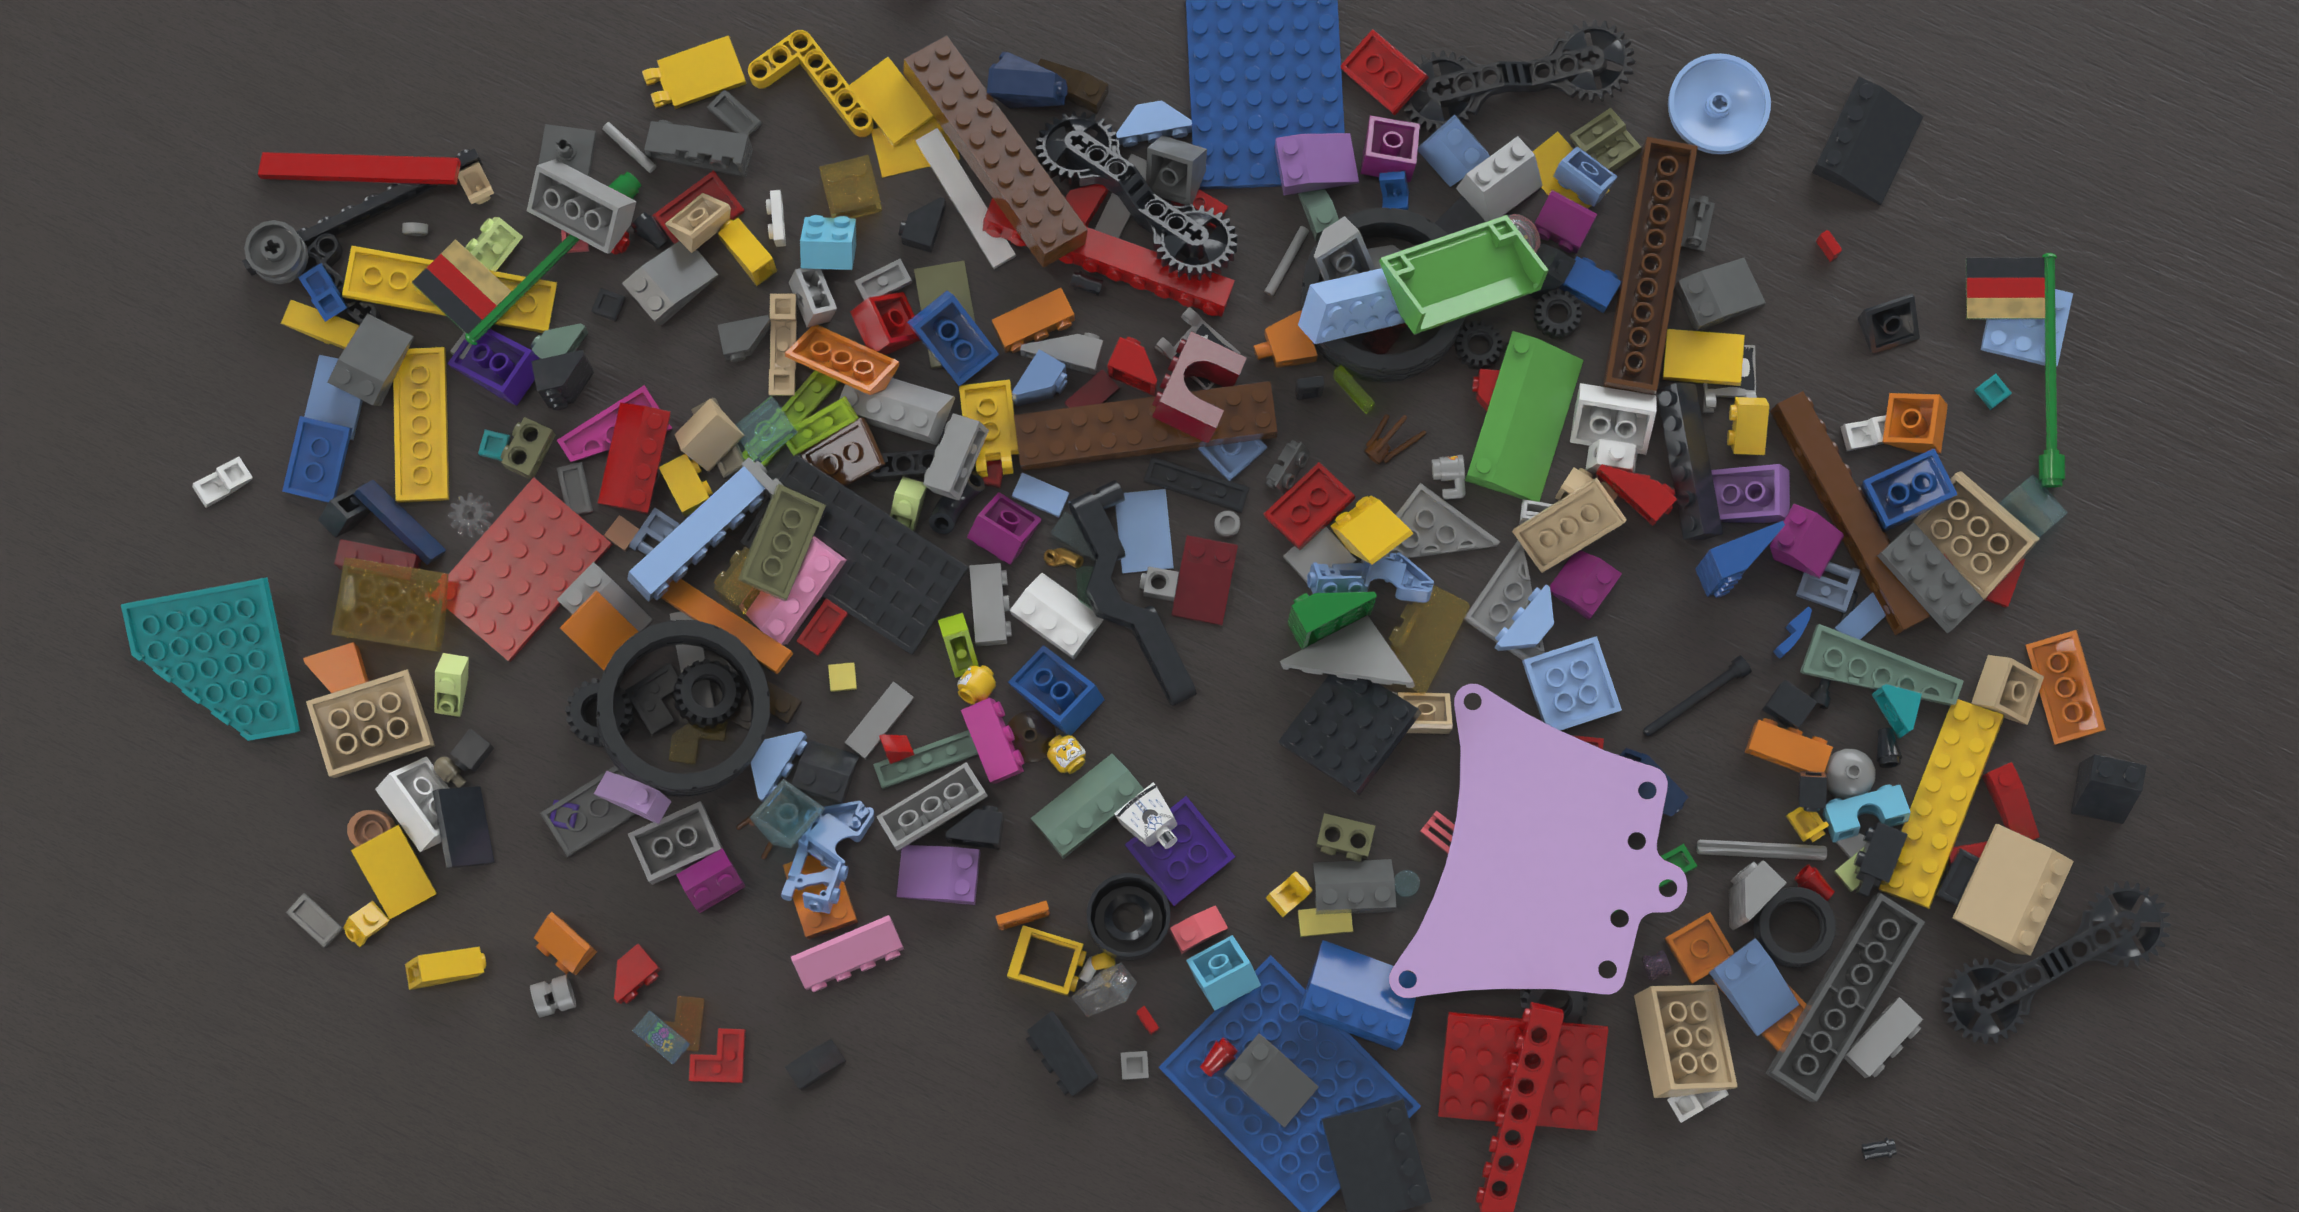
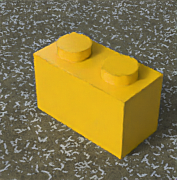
(1748, 426)
(685, 484)

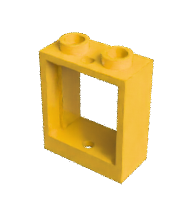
(1020, 953)

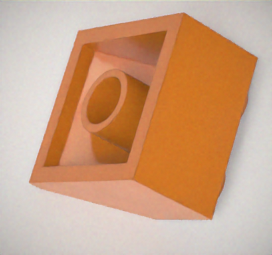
(1915, 422)
(564, 944)

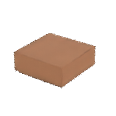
(621, 533)

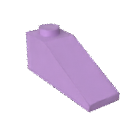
(633, 796)

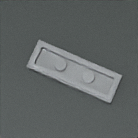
(879, 720)

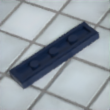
(400, 522)

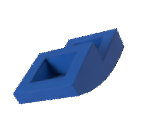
(323, 292)
(1796, 628)

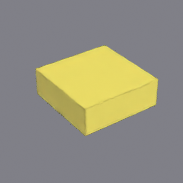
(842, 677)

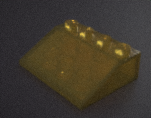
(391, 604)

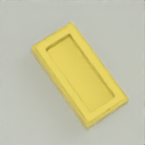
(1323, 924)

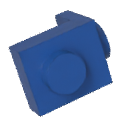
(1394, 190)

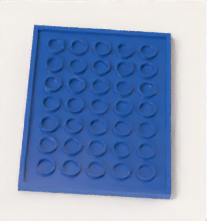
(1259, 77)
(1346, 1077)

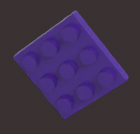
(1190, 861)

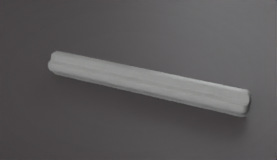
(1764, 850)

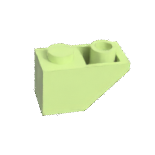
(908, 502)
(451, 684)

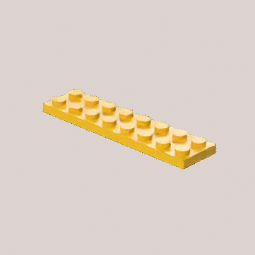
(388, 280)
(1943, 801)

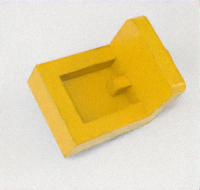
(1807, 824)
(1289, 894)
(365, 923)

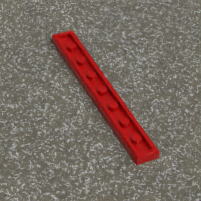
(359, 168)

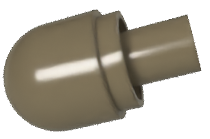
(448, 771)

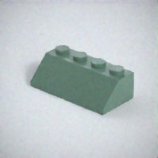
(1087, 805)

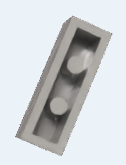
(955, 456)
(989, 604)
(1883, 1038)

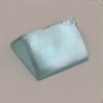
(2034, 506)
(786, 815)

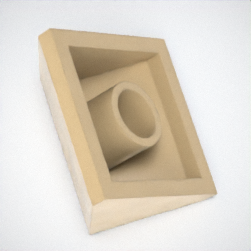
(699, 221)
(708, 435)
(1435, 715)

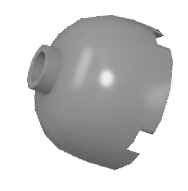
(1849, 773)

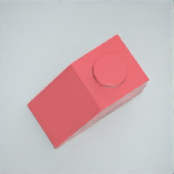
(1198, 929)

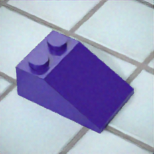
(497, 365)

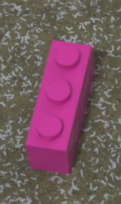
(993, 740)

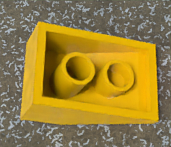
(1370, 530)

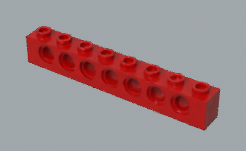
(1534, 1017)

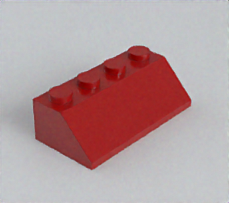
(634, 457)

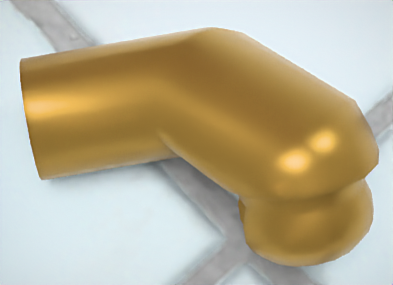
(1063, 556)

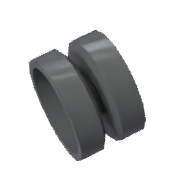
(266, 241)

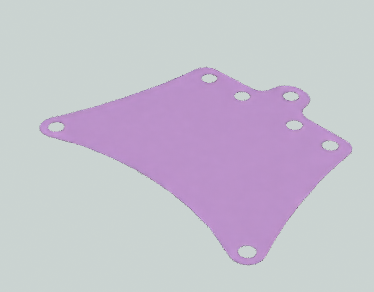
(1539, 862)

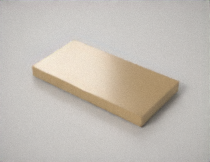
(1569, 525)

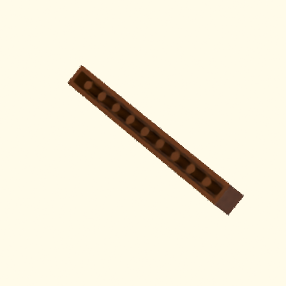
(1846, 508)

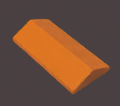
(843, 360)
(2066, 687)

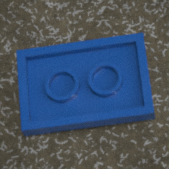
(317, 459)

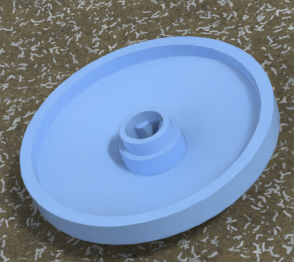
(1719, 103)

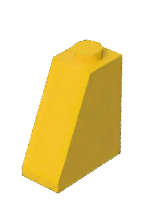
(747, 251)
(444, 967)

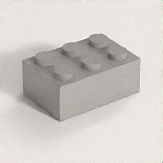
(675, 842)

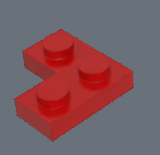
(726, 1065)

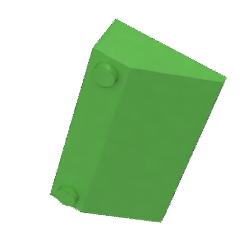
(1462, 274)
(1524, 418)

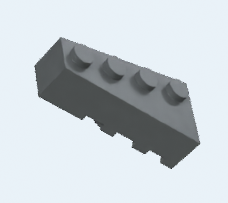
(699, 147)

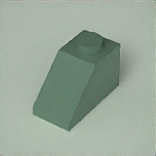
(1318, 210)
(559, 340)

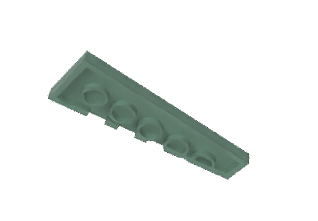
(1858, 663)

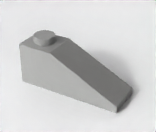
(1075, 351)

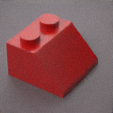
(884, 322)
(1132, 366)

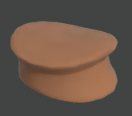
(368, 825)

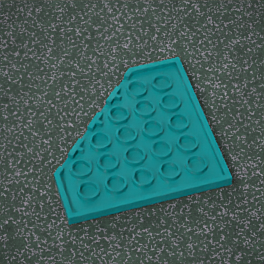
(220, 652)

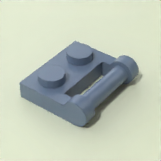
(656, 526)
(1828, 591)

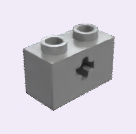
(812, 296)

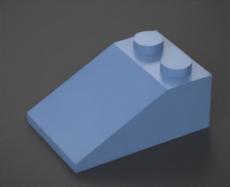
(1755, 986)

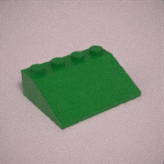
(1326, 613)

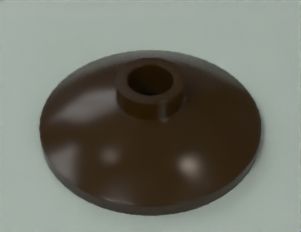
(1044, 730)

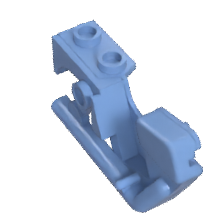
(1356, 577)
(820, 840)

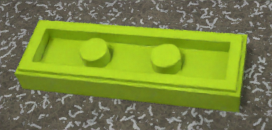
(821, 425)

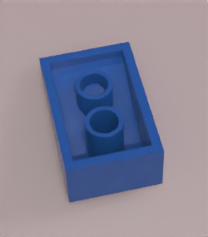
(953, 338)
(1908, 490)
(1057, 690)

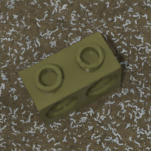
(534, 450)
(1346, 829)

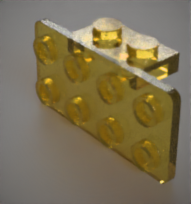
(1427, 635)

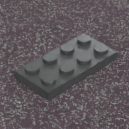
(1930, 577)

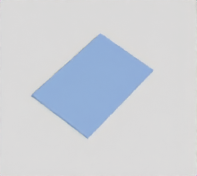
(1144, 531)

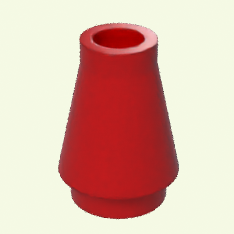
(1813, 880)
(1219, 1056)

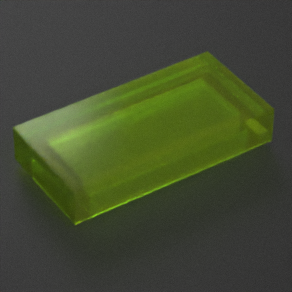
(1353, 389)

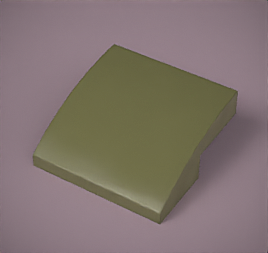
(1607, 140)

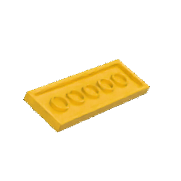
(421, 426)

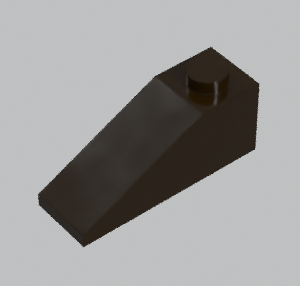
(1082, 87)

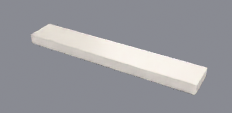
(963, 196)

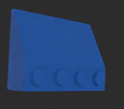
(1727, 563)
(1356, 996)

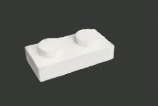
(777, 228)

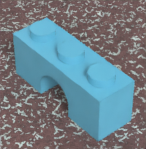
(1886, 804)

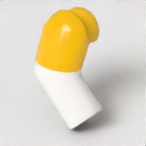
(1095, 963)

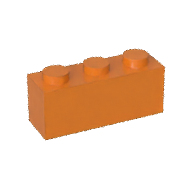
(1033, 320)
(1788, 747)

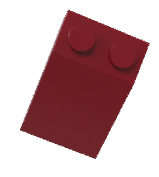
(1204, 580)

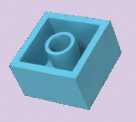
(828, 243)
(1223, 972)

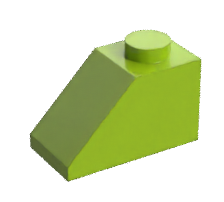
(958, 643)

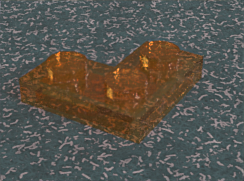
(688, 1020)

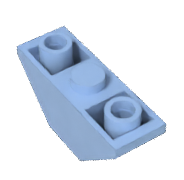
(1152, 121)
(1529, 624)
(775, 760)

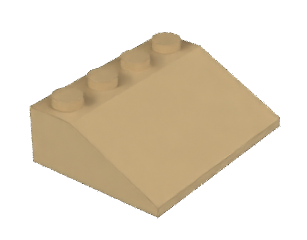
(1977, 535)
(370, 724)
(2012, 890)
(1685, 1040)

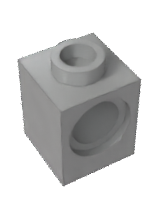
(1166, 593)

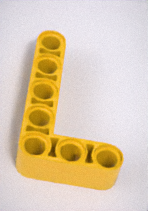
(819, 76)

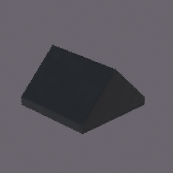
(1890, 323)

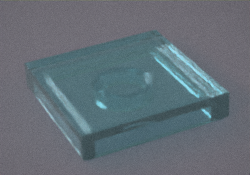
(765, 429)

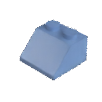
(1453, 151)
(1584, 176)
(1040, 380)

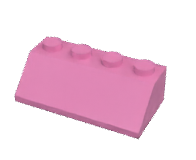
(783, 618)
(847, 953)

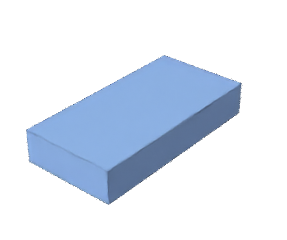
(1040, 495)

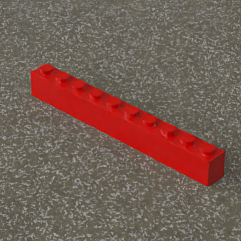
(1129, 264)

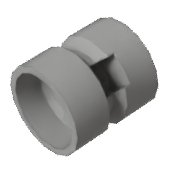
(562, 994)

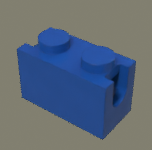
(1591, 284)

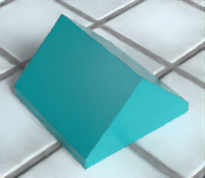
(1898, 707)

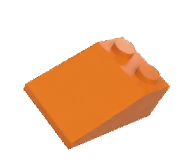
(820, 923)

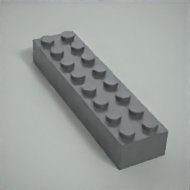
(1845, 997)

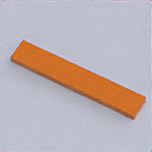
(704, 609)

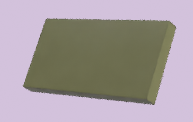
(937, 279)
(781, 542)

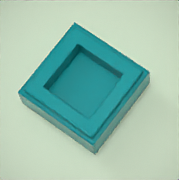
(1993, 391)
(493, 444)

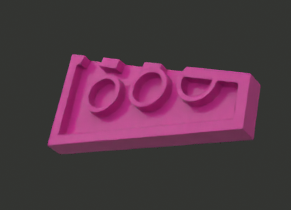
(597, 433)

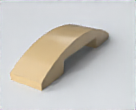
(782, 336)

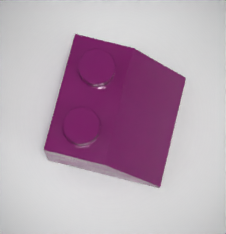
(1390, 147)
(1564, 222)
(1004, 528)
(1806, 541)
(1584, 583)
(710, 880)

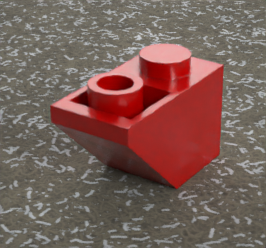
(632, 972)

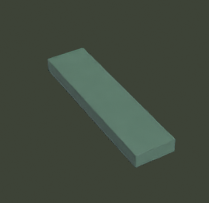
(927, 759)

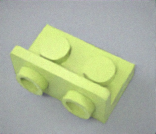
(494, 243)

